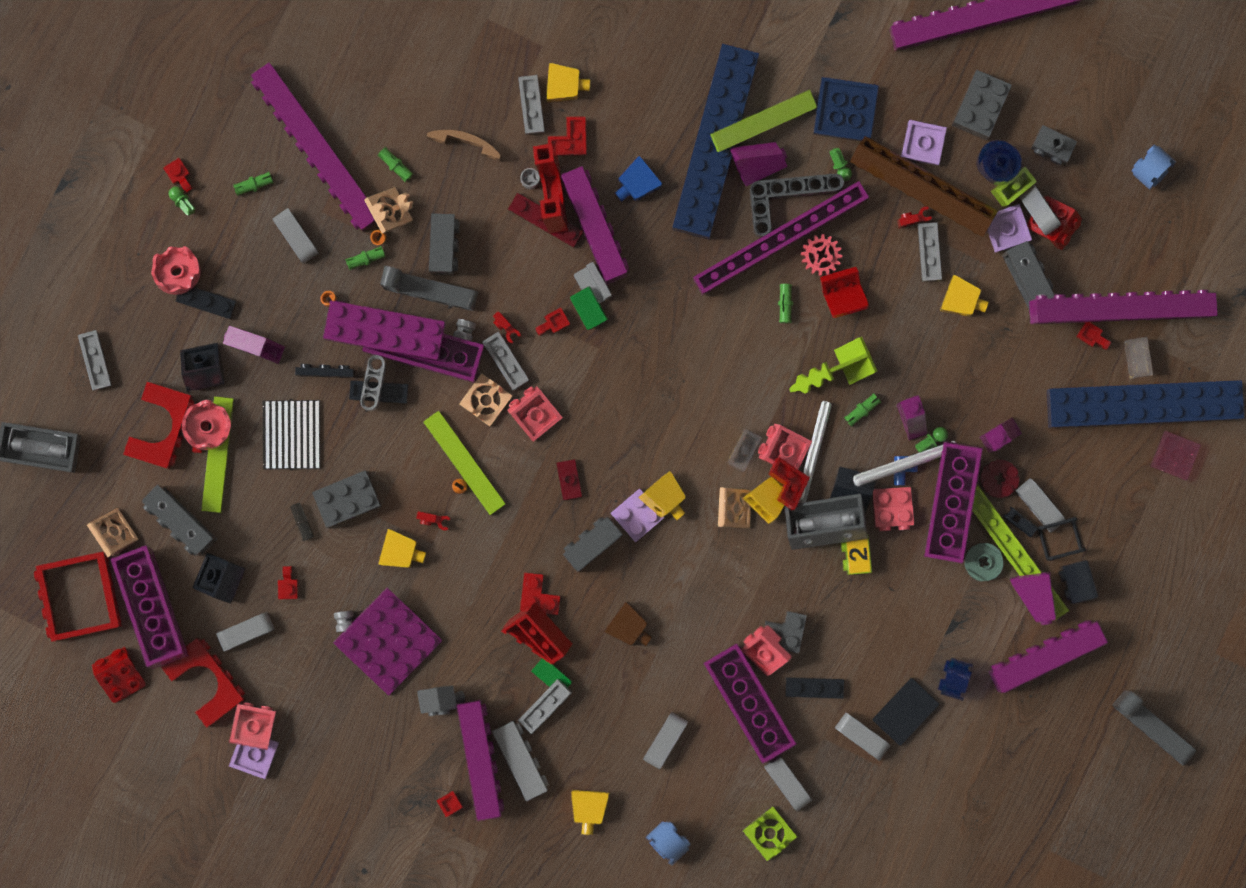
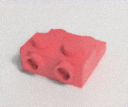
(534, 413)
(784, 444)
(893, 508)
(765, 650)
(252, 726)

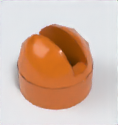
(374, 235)
(328, 293)
(456, 489)

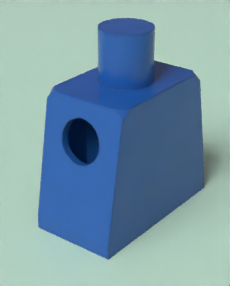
(637, 181)

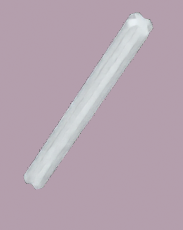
(815, 445)
(898, 465)

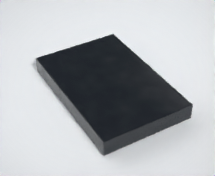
(905, 711)

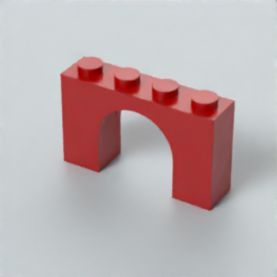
(553, 205)
(163, 452)
(227, 694)

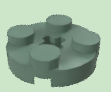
(981, 551)

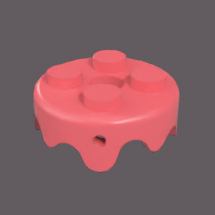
(168, 261)
(206, 412)

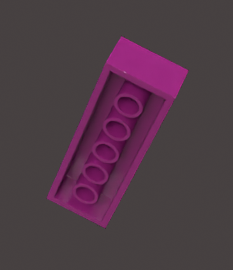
(594, 226)
(384, 330)
(457, 358)
(953, 502)
(149, 607)
(1048, 656)
(749, 703)
(479, 760)

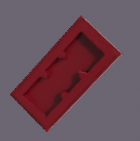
(569, 479)

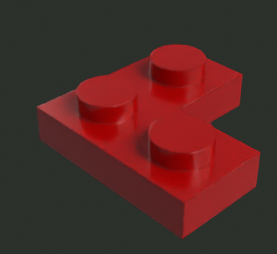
(575, 142)
(793, 481)
(532, 593)

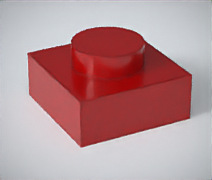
(449, 803)

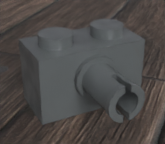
(1053, 145)
(790, 631)
(439, 700)

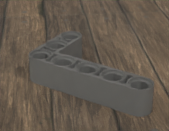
(787, 193)
(398, 282)
(1131, 707)

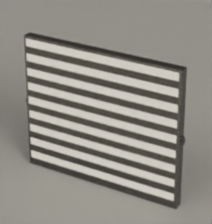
(291, 434)

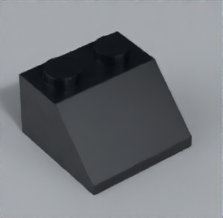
(202, 367)
(845, 486)
(218, 578)
(1078, 582)

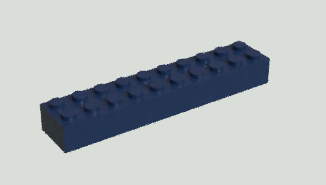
(707, 166)
(1145, 404)

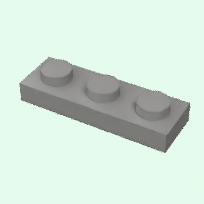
(531, 104)
(929, 252)
(94, 360)
(505, 361)
(545, 706)

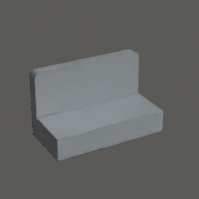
(591, 277)

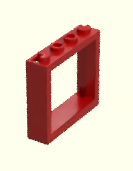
(109, 592)

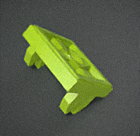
(788, 833)

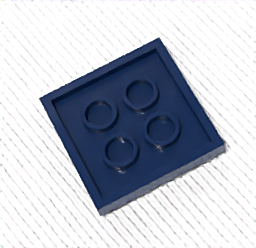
(845, 109)

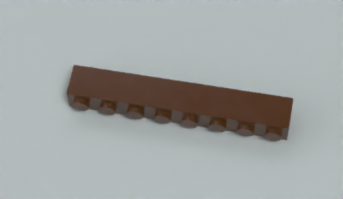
(923, 186)

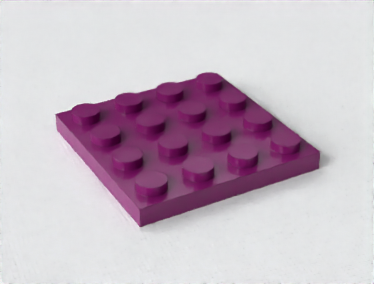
(387, 641)

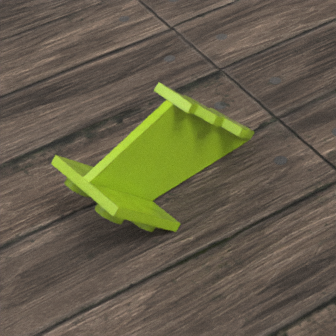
(854, 361)

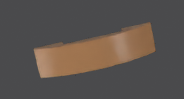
(442, 136)

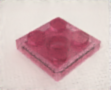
(1175, 455)

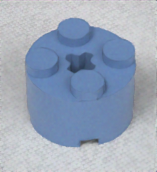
(1153, 167)
(667, 842)

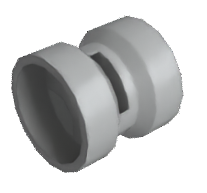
(528, 176)
(467, 326)
(343, 619)

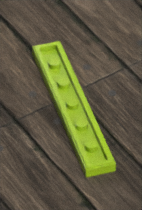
(763, 120)
(464, 462)
(217, 466)

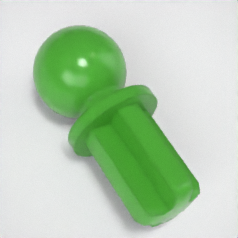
(839, 163)
(182, 201)
(939, 435)

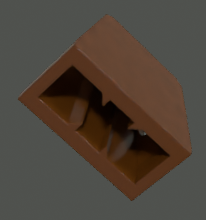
(628, 626)

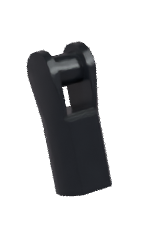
(1023, 524)

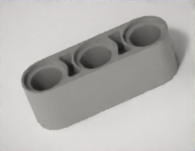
(1040, 210)
(295, 236)
(373, 392)
(1039, 504)
(245, 631)
(862, 736)
(665, 740)
(788, 783)

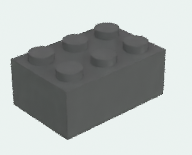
(981, 105)
(443, 244)
(346, 499)
(591, 543)

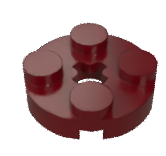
(990, 484)

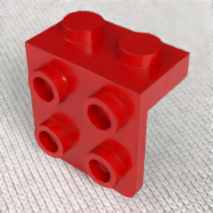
(1067, 216)
(843, 292)
(118, 675)

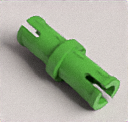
(395, 164)
(253, 183)
(365, 258)
(785, 303)
(862, 410)

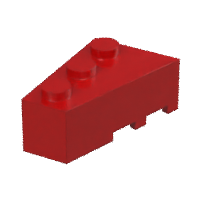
(539, 633)

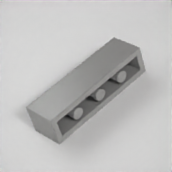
(520, 760)

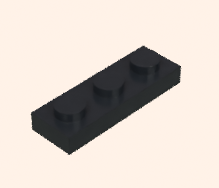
(207, 302)
(324, 371)
(390, 392)
(814, 688)

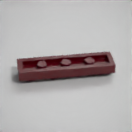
(532, 213)

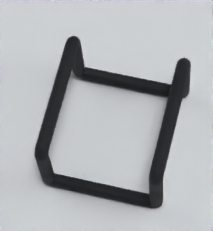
(1040, 528)

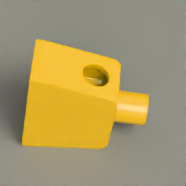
(564, 83)
(962, 298)
(664, 497)
(764, 499)
(400, 551)
(589, 808)

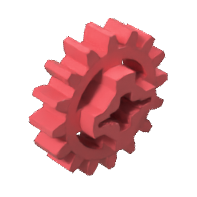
(829, 258)

